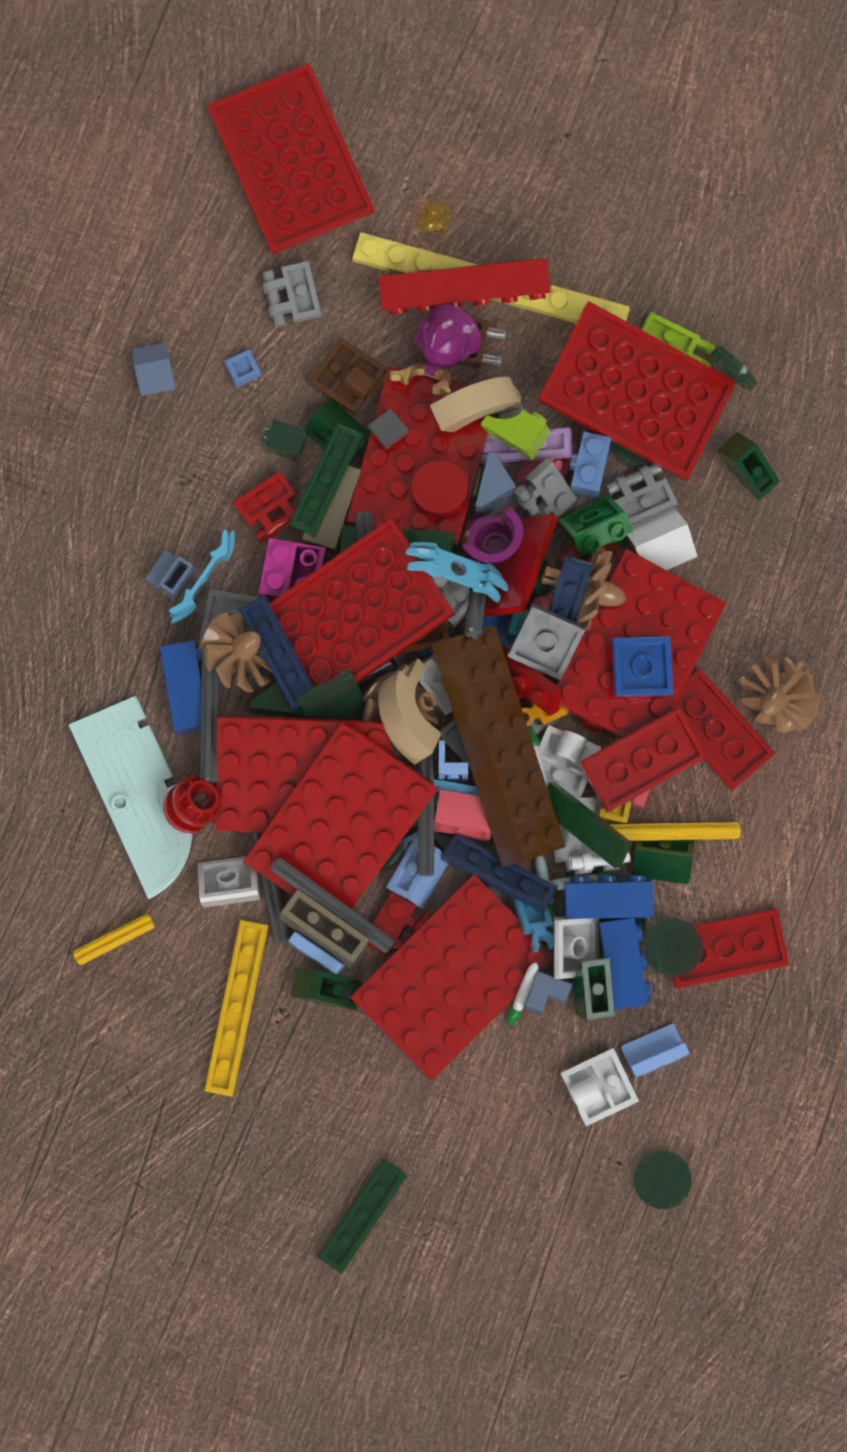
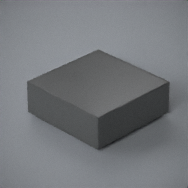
(388, 429)

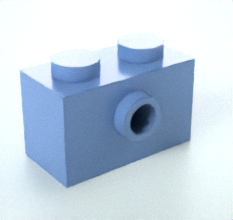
(589, 465)

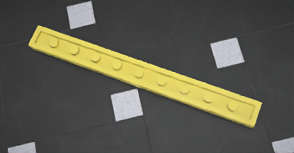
(403, 259)

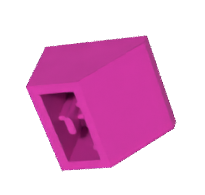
(288, 565)

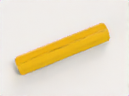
(113, 939)

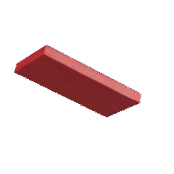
(523, 567)
(725, 735)
(642, 759)
(737, 948)

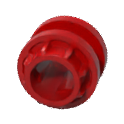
(191, 804)

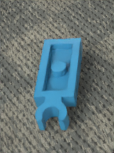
(535, 923)

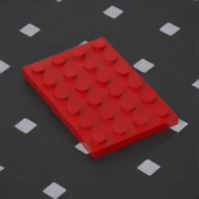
(291, 159)
(636, 391)
(388, 473)
(361, 607)
(654, 607)
(266, 759)
(343, 817)
(450, 977)

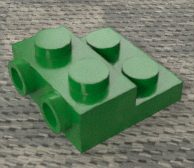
(595, 525)

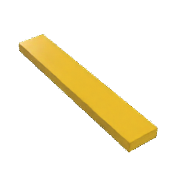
(236, 1008)

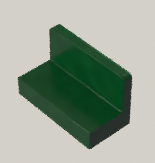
(324, 421)
(664, 860)

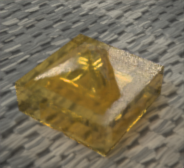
(435, 217)

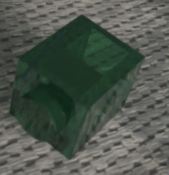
(285, 440)

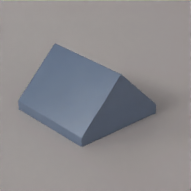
(495, 488)

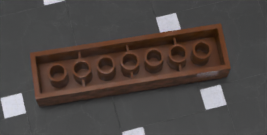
(498, 746)

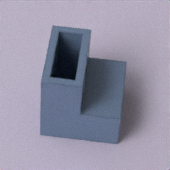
(153, 369)
(171, 575)
(546, 988)

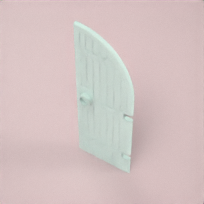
(131, 783)

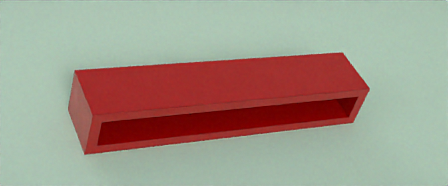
(465, 284)

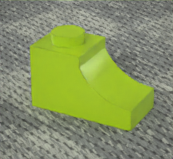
(522, 433)

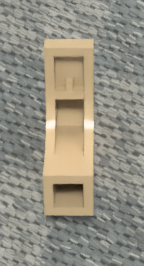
(475, 402)
(401, 716)

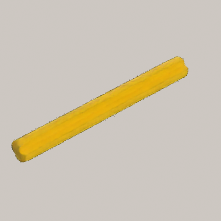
(679, 831)

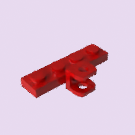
(533, 686)

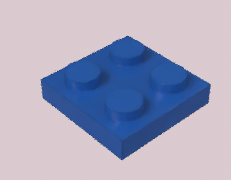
(642, 666)

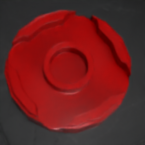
(440, 488)

